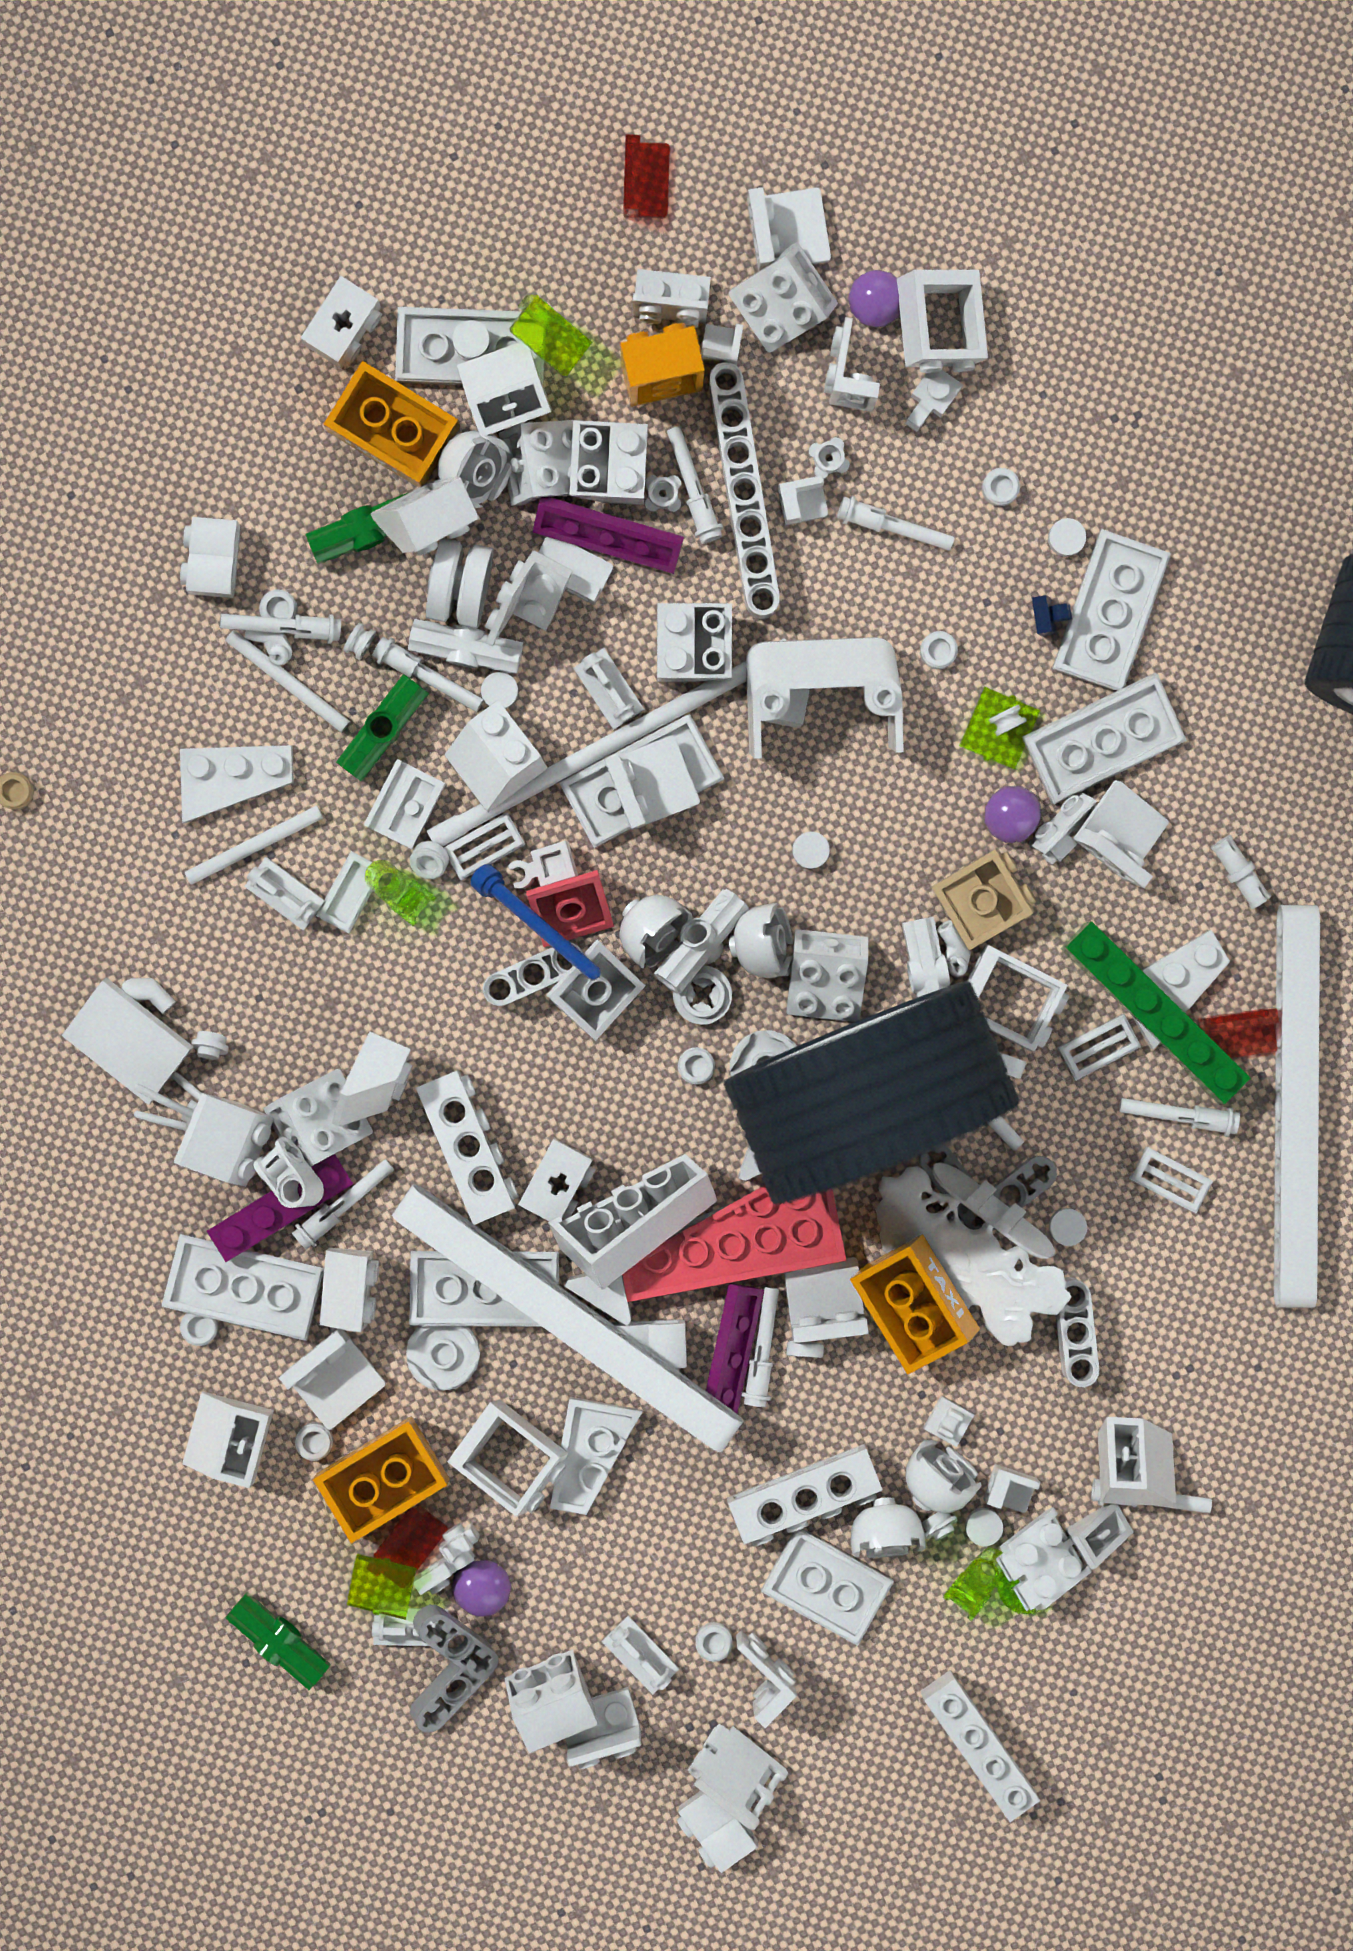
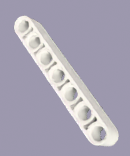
(748, 473)

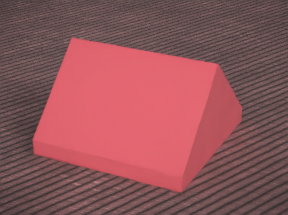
(572, 906)

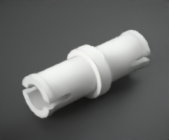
(1241, 871)

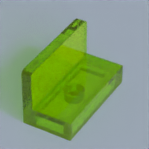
(549, 335)

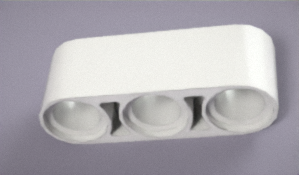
(515, 977)
(1085, 1347)

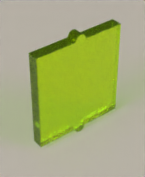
(981, 734)
(381, 1586)

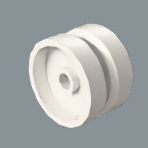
(454, 582)

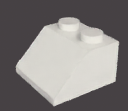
(427, 516)
(494, 756)
(599, 1001)
(373, 1081)
(224, 1139)

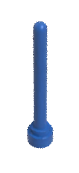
(490, 883)

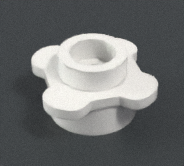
(835, 449)
(670, 485)
(939, 1525)

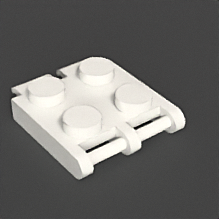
(1042, 1562)
(734, 1774)

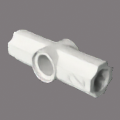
(464, 646)
(690, 952)
(926, 965)

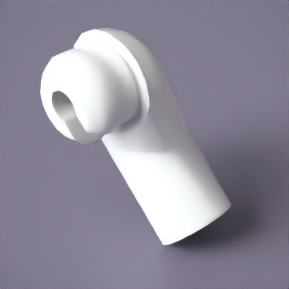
(275, 644)
(956, 952)
(149, 990)

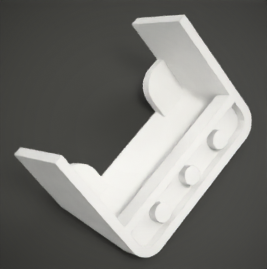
(822, 663)

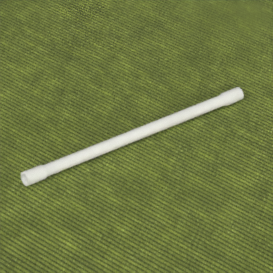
(460, 824)

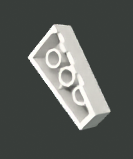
(634, 1221)

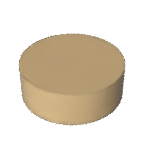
(15, 791)

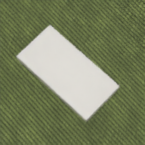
(426, 345)
(1111, 611)
(1104, 738)
(595, 796)
(244, 1291)
(452, 1297)

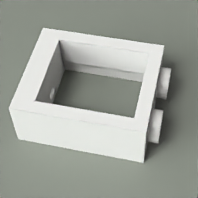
(915, 326)
(1053, 1004)
(464, 1458)

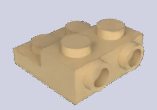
(985, 898)

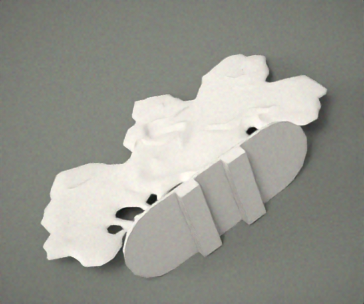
(974, 1258)

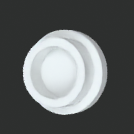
(210, 1045)

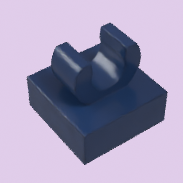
(1048, 614)

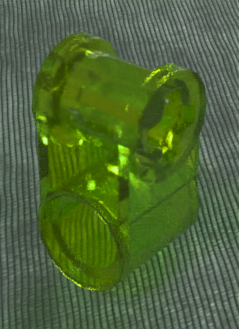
(402, 894)
(974, 1586)

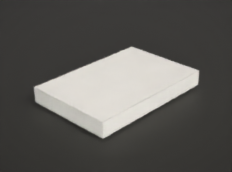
(127, 1039)
(827, 1585)

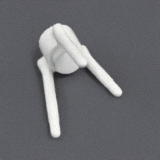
(186, 1111)

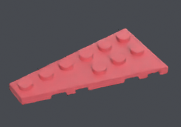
(741, 1244)

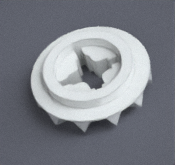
(720, 996)

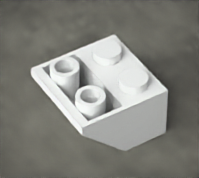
(503, 388)
(609, 462)
(694, 642)
(346, 1289)
(227, 1439)
(1136, 1463)
(550, 1701)

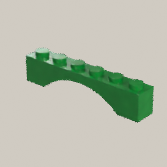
(1156, 1012)

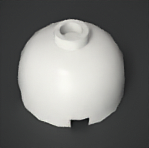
(479, 464)
(651, 927)
(762, 941)
(940, 1479)
(886, 1530)

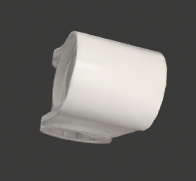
(283, 1171)

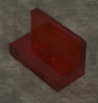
(645, 178)
(1243, 1031)
(412, 1538)

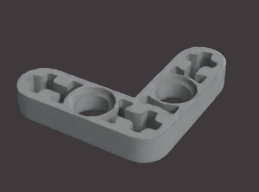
(1025, 1168)
(461, 1667)

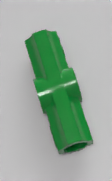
(352, 533)
(398, 708)
(278, 1641)

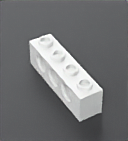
(479, 1203)
(783, 1490)
(980, 1746)

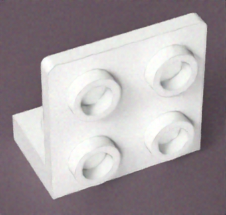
(787, 219)
(671, 297)
(783, 299)
(851, 392)
(538, 460)
(531, 596)
(652, 782)
(1122, 833)
(827, 975)
(308, 1115)
(825, 1302)
(334, 1378)
(770, 1697)
(615, 1734)

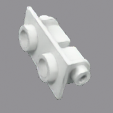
(608, 688)
(1054, 837)
(284, 893)
(397, 1631)
(640, 1655)

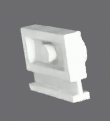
(404, 804)

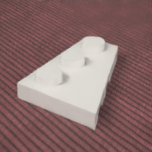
(229, 775)
(1186, 973)
(593, 1439)

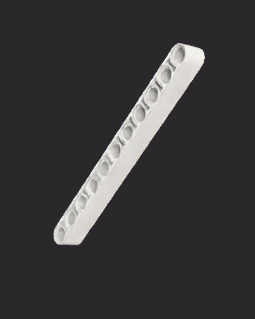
(1296, 1106)
(567, 1318)

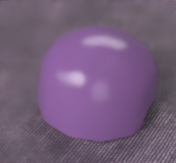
(875, 298)
(1012, 814)
(481, 1588)

